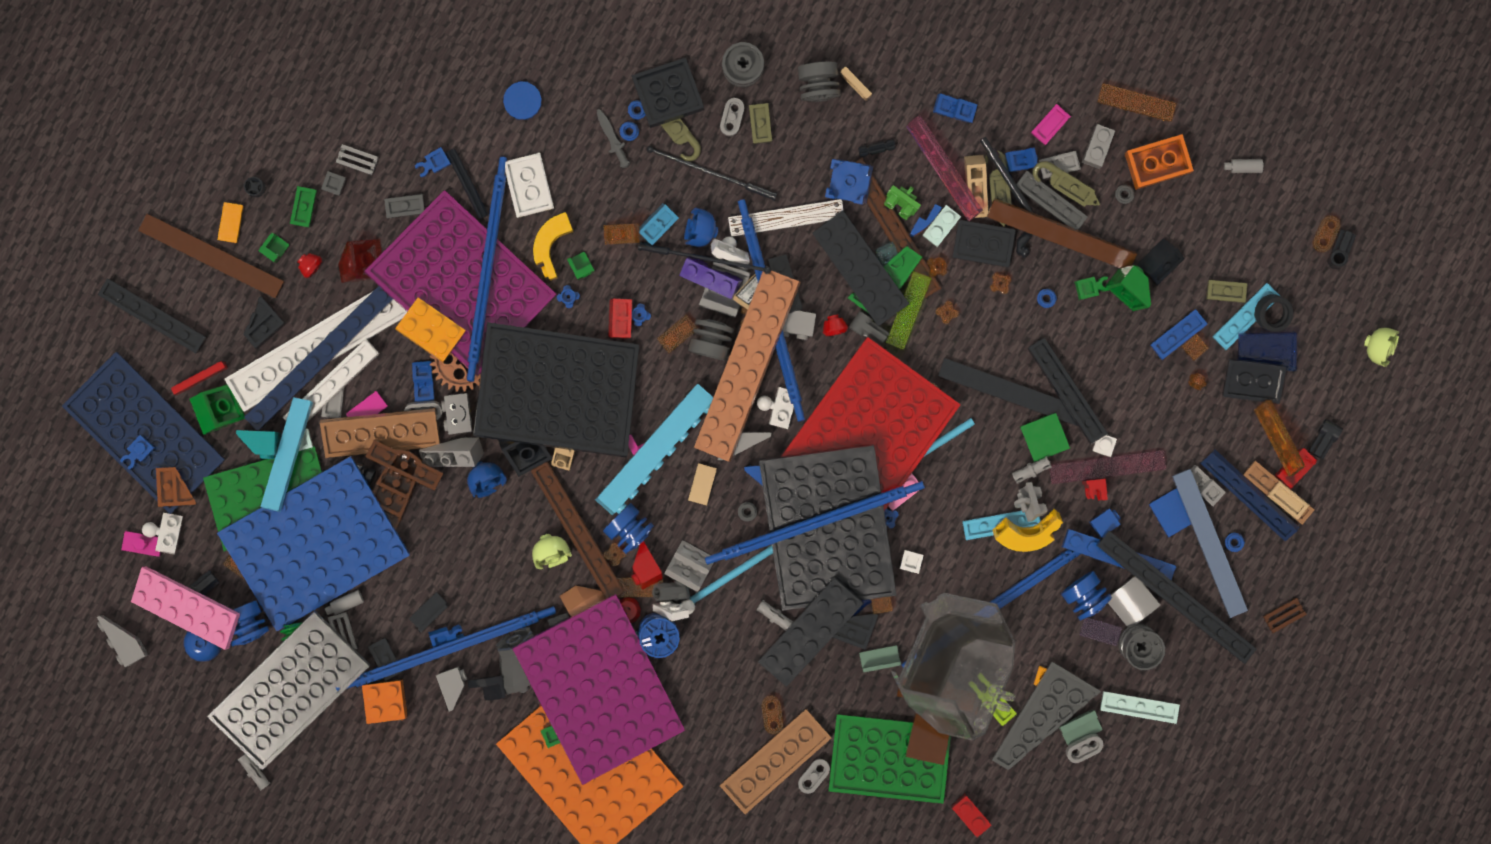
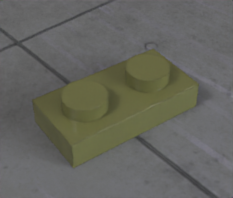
(760, 123)
(1226, 291)

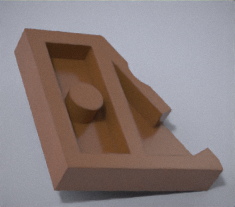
(171, 488)

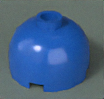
(701, 228)
(484, 478)
(199, 648)

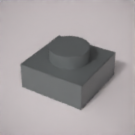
(333, 183)

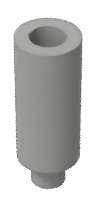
(1244, 165)
(345, 603)

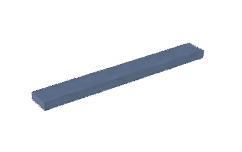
(1209, 543)

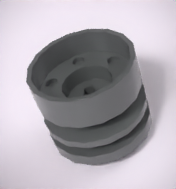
(819, 84)
(711, 339)
(1146, 656)

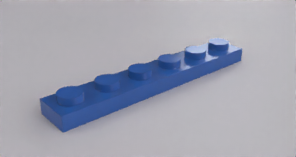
(1087, 546)

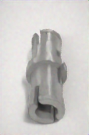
(1031, 470)
(774, 615)
(254, 772)

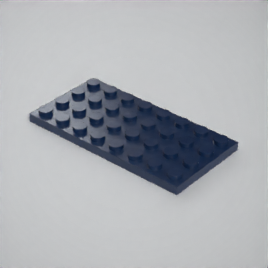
(122, 405)

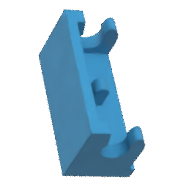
(657, 224)

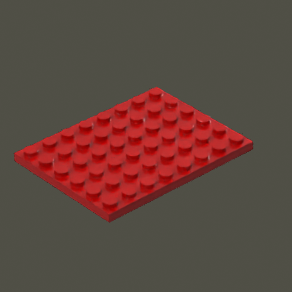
(881, 405)

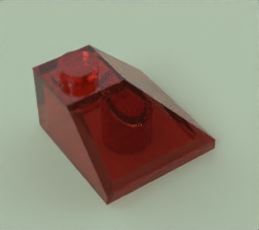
(357, 258)

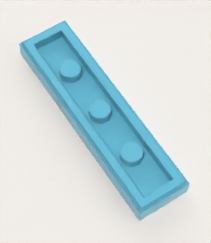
(1242, 319)
(983, 526)

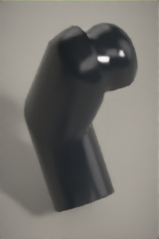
(1021, 248)

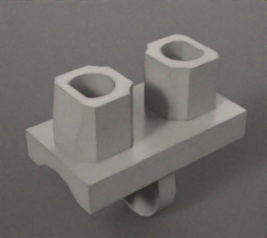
(1028, 502)

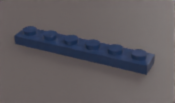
(1250, 495)

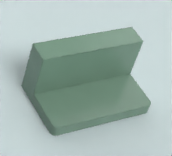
(880, 658)
(1080, 727)

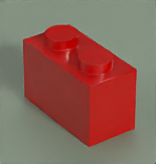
(970, 815)

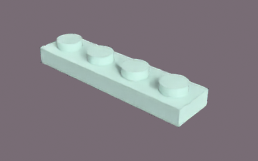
(1139, 707)

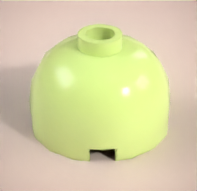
(1381, 345)
(551, 551)

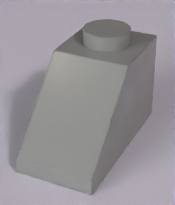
(452, 684)

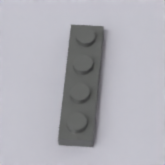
(1051, 201)

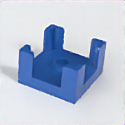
(849, 181)

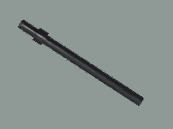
(993, 155)

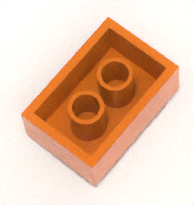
(1159, 162)

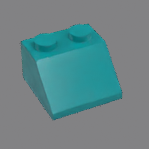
(261, 442)

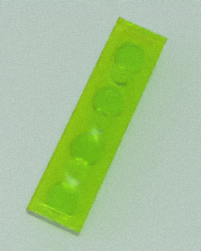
(906, 318)

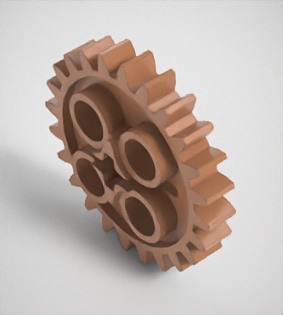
(446, 373)

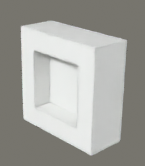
(1105, 446)
(911, 561)

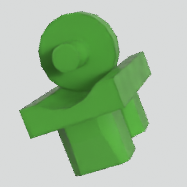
(904, 199)

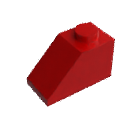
(645, 568)

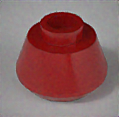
(309, 264)
(834, 326)
(635, 611)

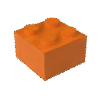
(384, 701)

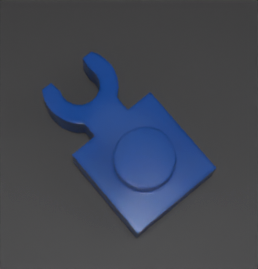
(436, 161)
(139, 450)
(443, 636)

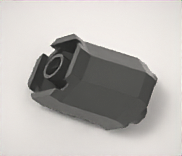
(509, 666)

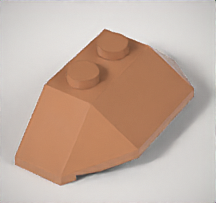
(580, 598)

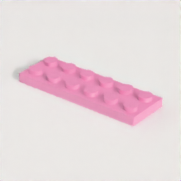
(185, 607)

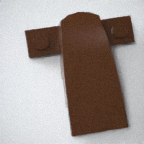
(399, 479)
(925, 741)

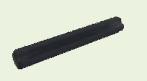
(467, 184)

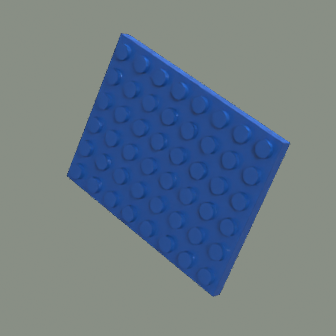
(317, 546)

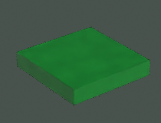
(1045, 437)

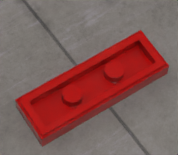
(198, 378)

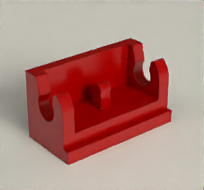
(620, 318)
(1290, 481)
(1097, 488)

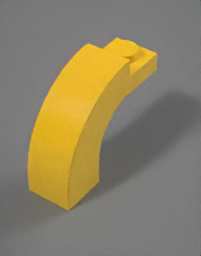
(545, 238)
(1028, 538)

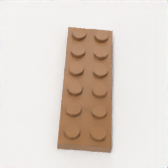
(396, 430)
(775, 761)

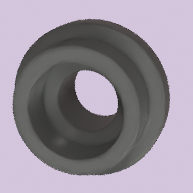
(1128, 189)
(741, 511)

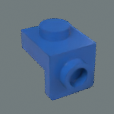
(1021, 159)

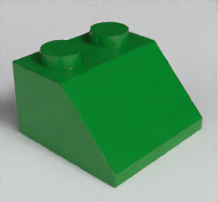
(1131, 287)
(216, 409)

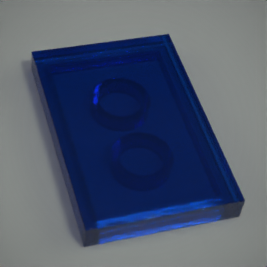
(1269, 348)

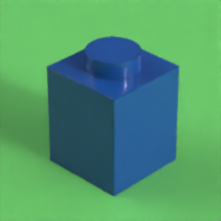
(1105, 521)

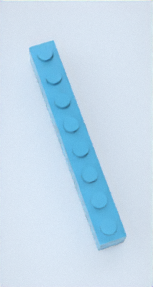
(654, 450)

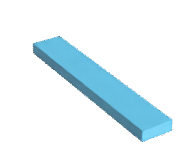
(286, 454)

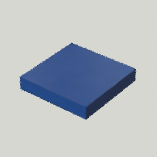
(1170, 512)

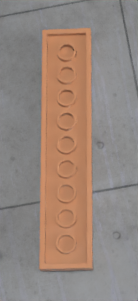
(747, 365)

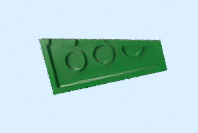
(899, 269)

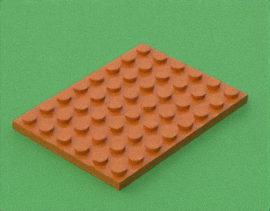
(600, 809)

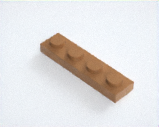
(1265, 482)

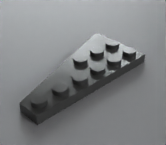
(1048, 707)

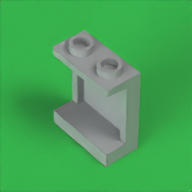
(718, 302)

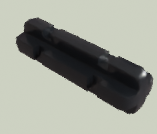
(876, 148)

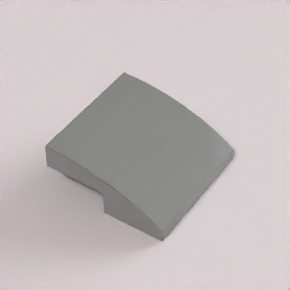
(689, 566)
(1133, 602)

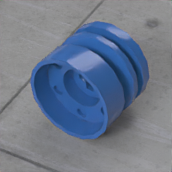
(628, 528)
(1086, 595)
(654, 625)
(247, 627)

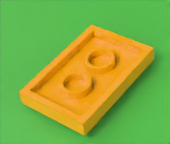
(430, 329)

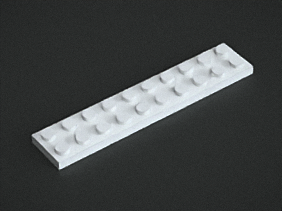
(264, 374)

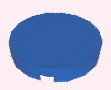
(522, 100)

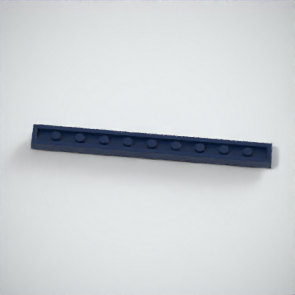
(318, 358)

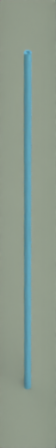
(768, 551)

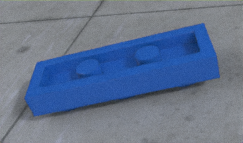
(1178, 334)

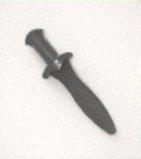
(616, 146)

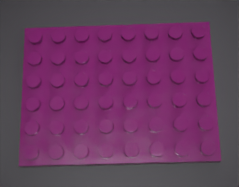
(442, 265)
(598, 689)

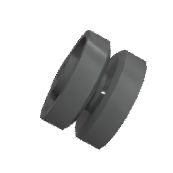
(743, 53)

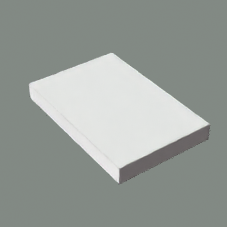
(528, 185)

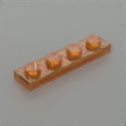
(1136, 102)
(1279, 438)

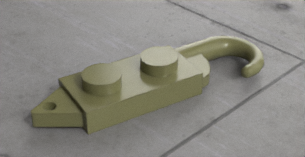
(680, 135)
(1067, 184)
(998, 186)

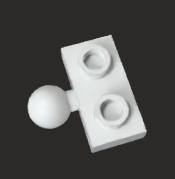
(727, 250)
(781, 408)
(167, 532)
(674, 611)

